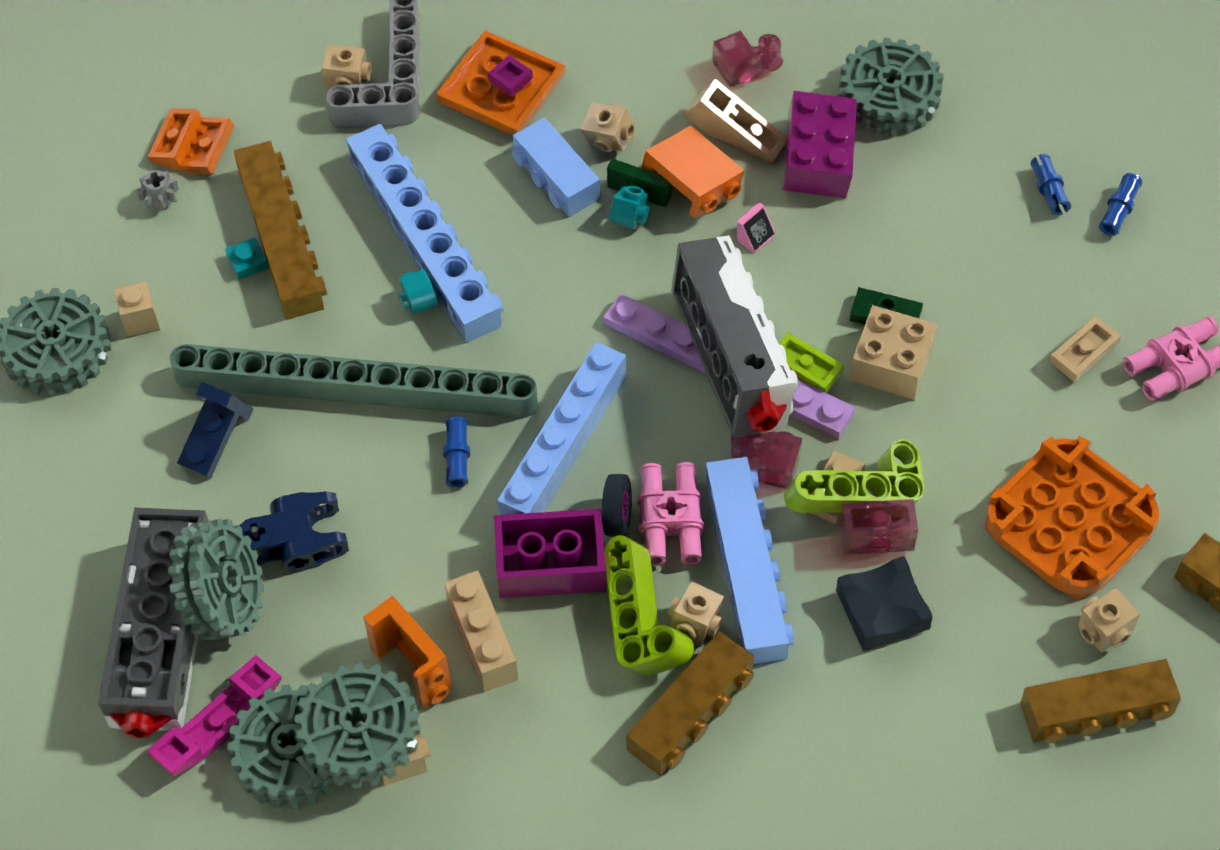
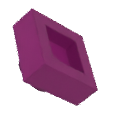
(510, 75)

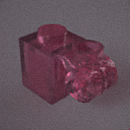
(741, 62)
(776, 453)

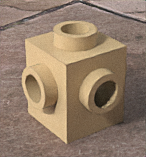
(345, 66)
(608, 126)
(696, 613)
(1108, 620)

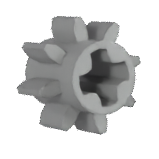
(157, 189)

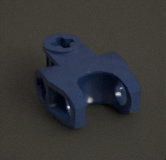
(289, 532)

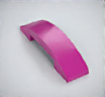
(211, 726)

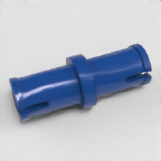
(1050, 184)
(1120, 204)
(456, 451)

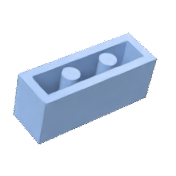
(556, 167)

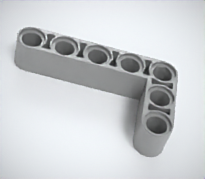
(386, 102)

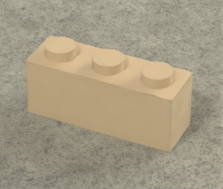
(481, 631)

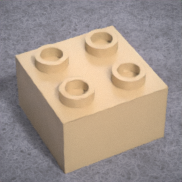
(893, 352)

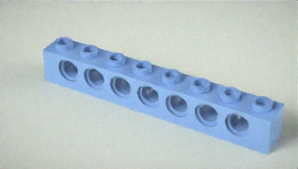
(410, 214)

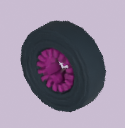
(616, 505)

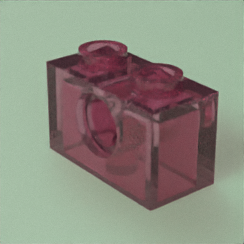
(878, 527)

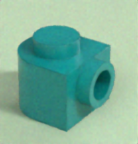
(629, 207)
(416, 292)

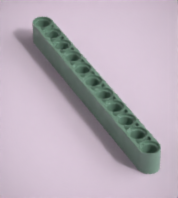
(367, 390)

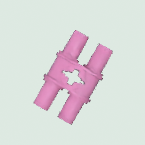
(1178, 357)
(686, 516)

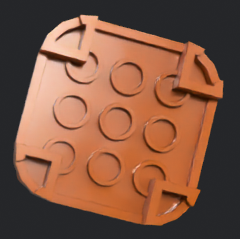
(1072, 517)

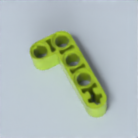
(814, 491)
(634, 600)

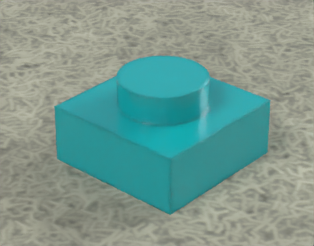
(246, 258)

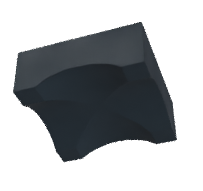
(883, 604)

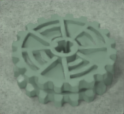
(892, 85)
(53, 341)
(216, 579)
(260, 752)
(351, 752)

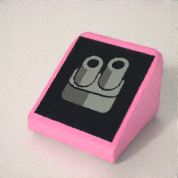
(754, 228)

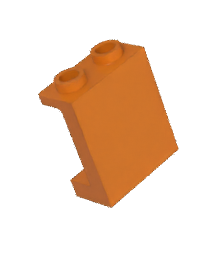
(695, 169)
(393, 627)

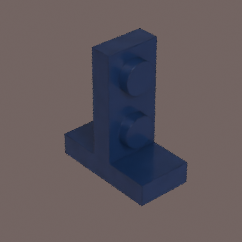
(212, 429)

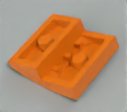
(191, 141)

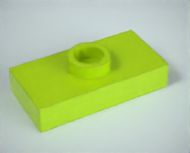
(810, 363)

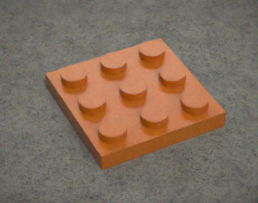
(473, 95)

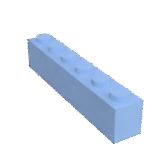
(565, 432)
(747, 560)

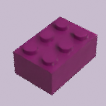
(820, 144)
(549, 553)

